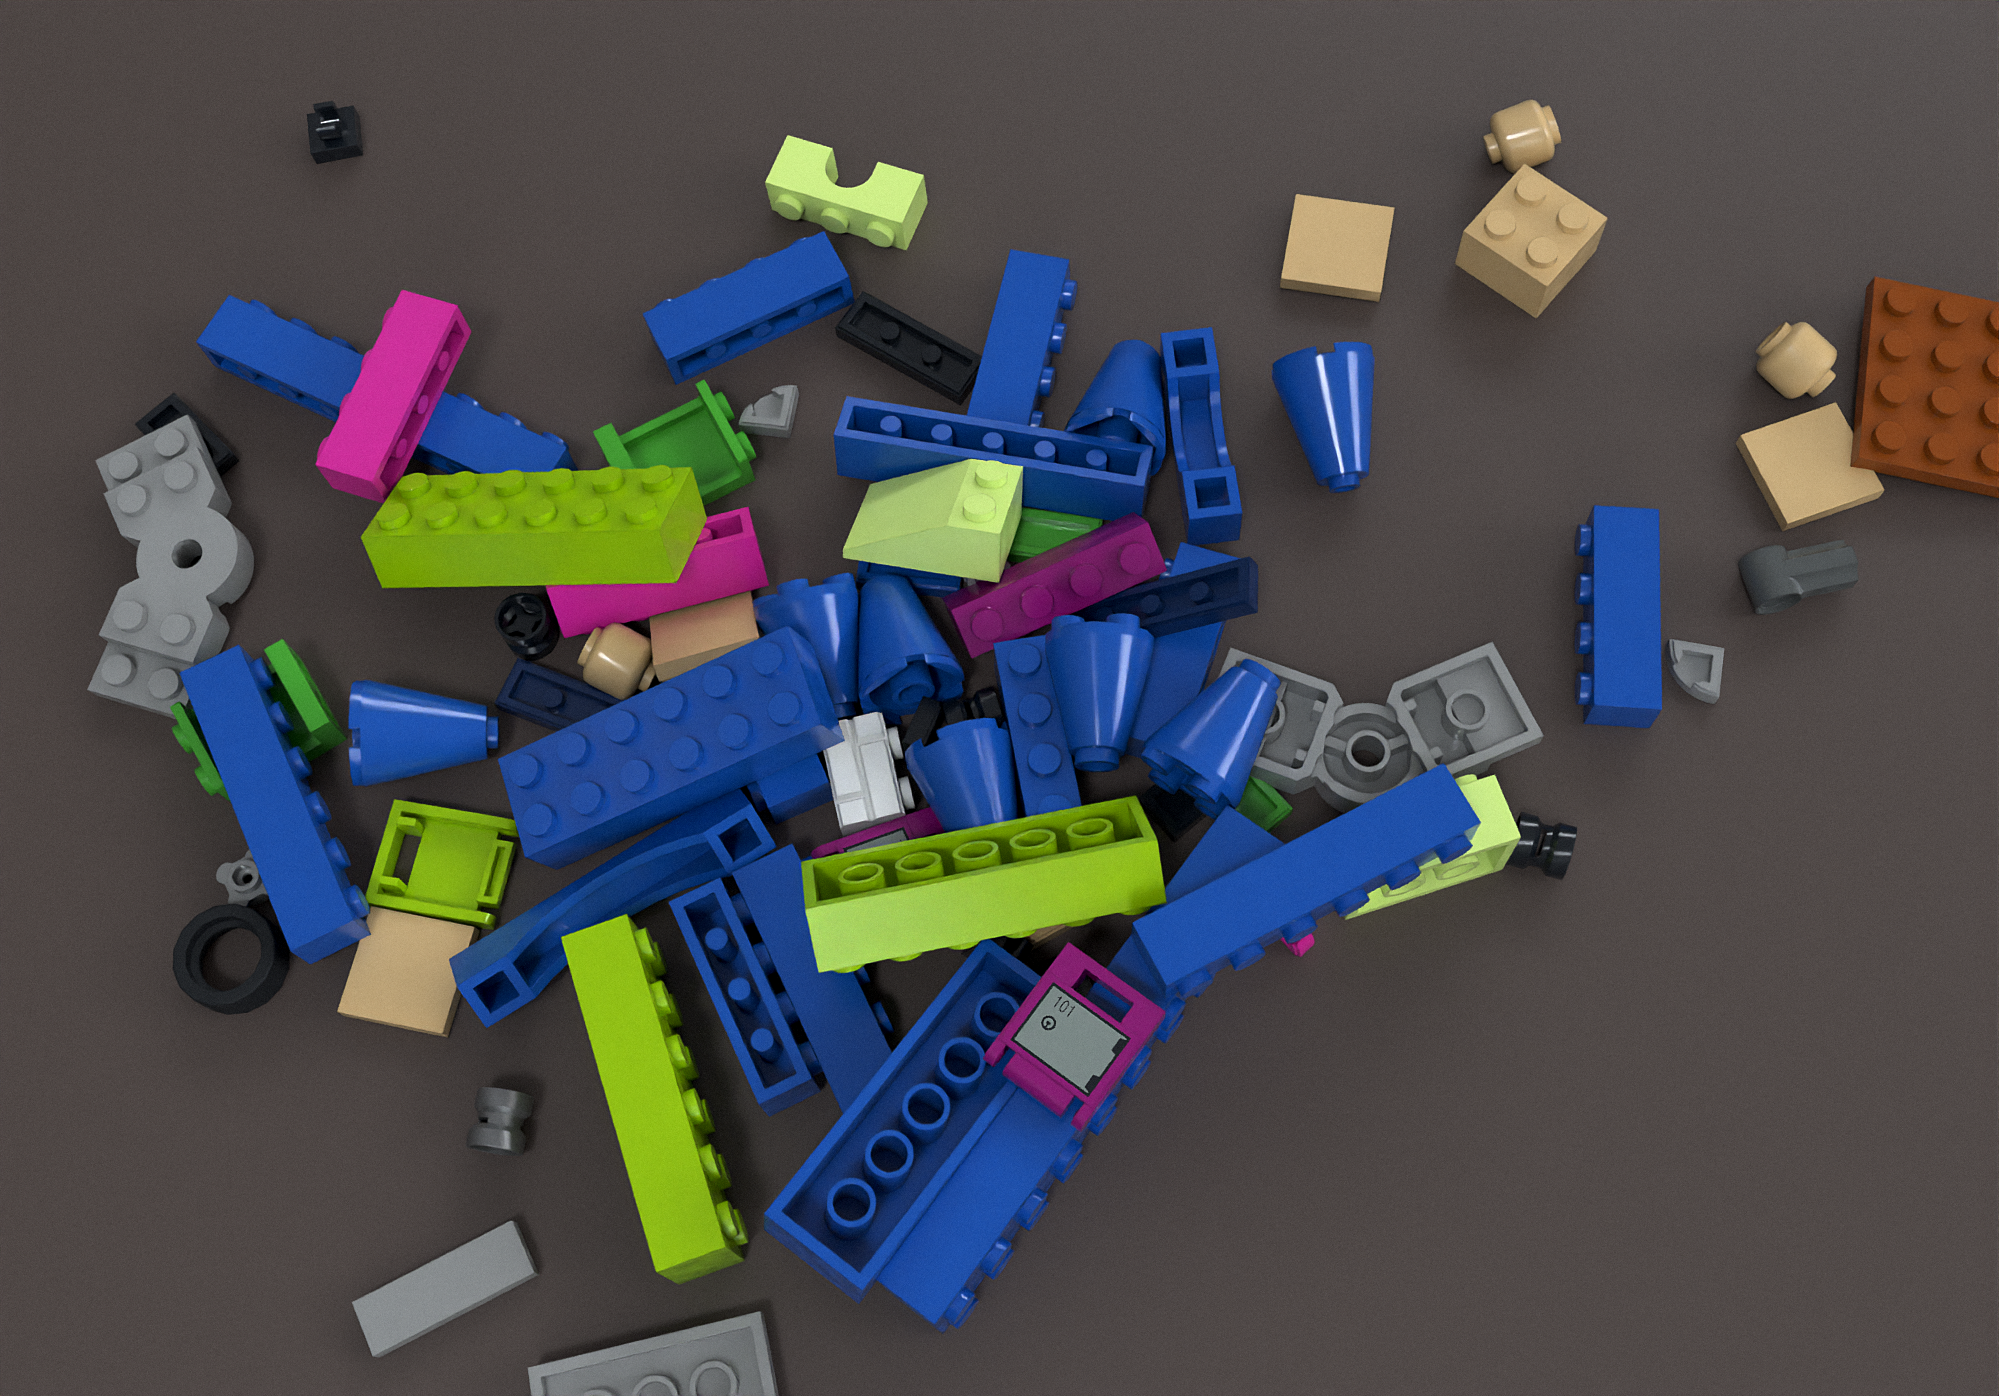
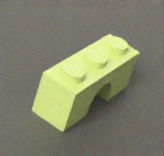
(881, 209)

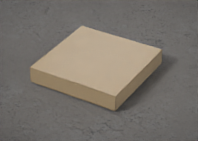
(1337, 247)
(1806, 467)
(701, 633)
(405, 972)

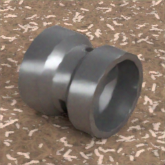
(500, 1118)

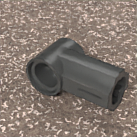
(1783, 577)

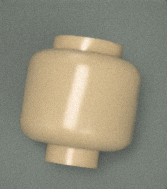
(1522, 135)
(1796, 360)
(618, 661)

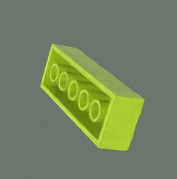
(537, 528)
(981, 884)
(653, 1101)

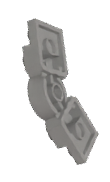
(169, 618)
(1448, 714)

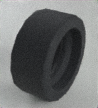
(203, 932)

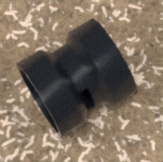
(519, 617)
(981, 705)
(1554, 848)

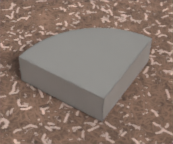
(772, 413)
(1696, 668)

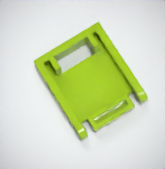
(455, 868)

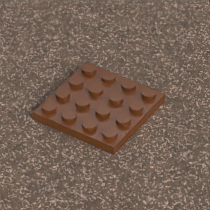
(1928, 387)

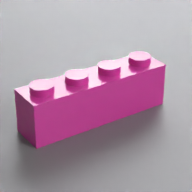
(393, 396)
(720, 565)

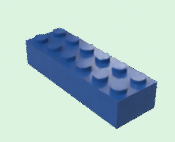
(670, 749)
(905, 1129)

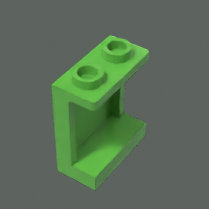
(687, 437)
(312, 719)

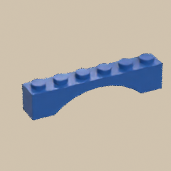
(527, 952)

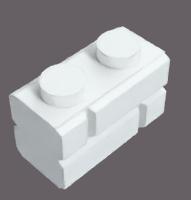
(866, 776)

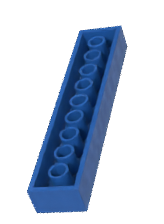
(1028, 1145)

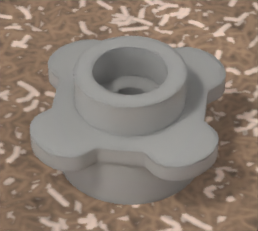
(233, 876)

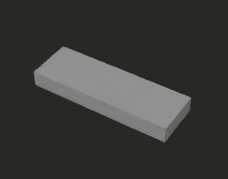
(445, 1289)

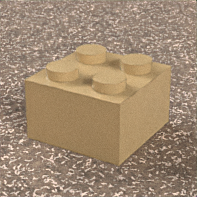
(1530, 240)

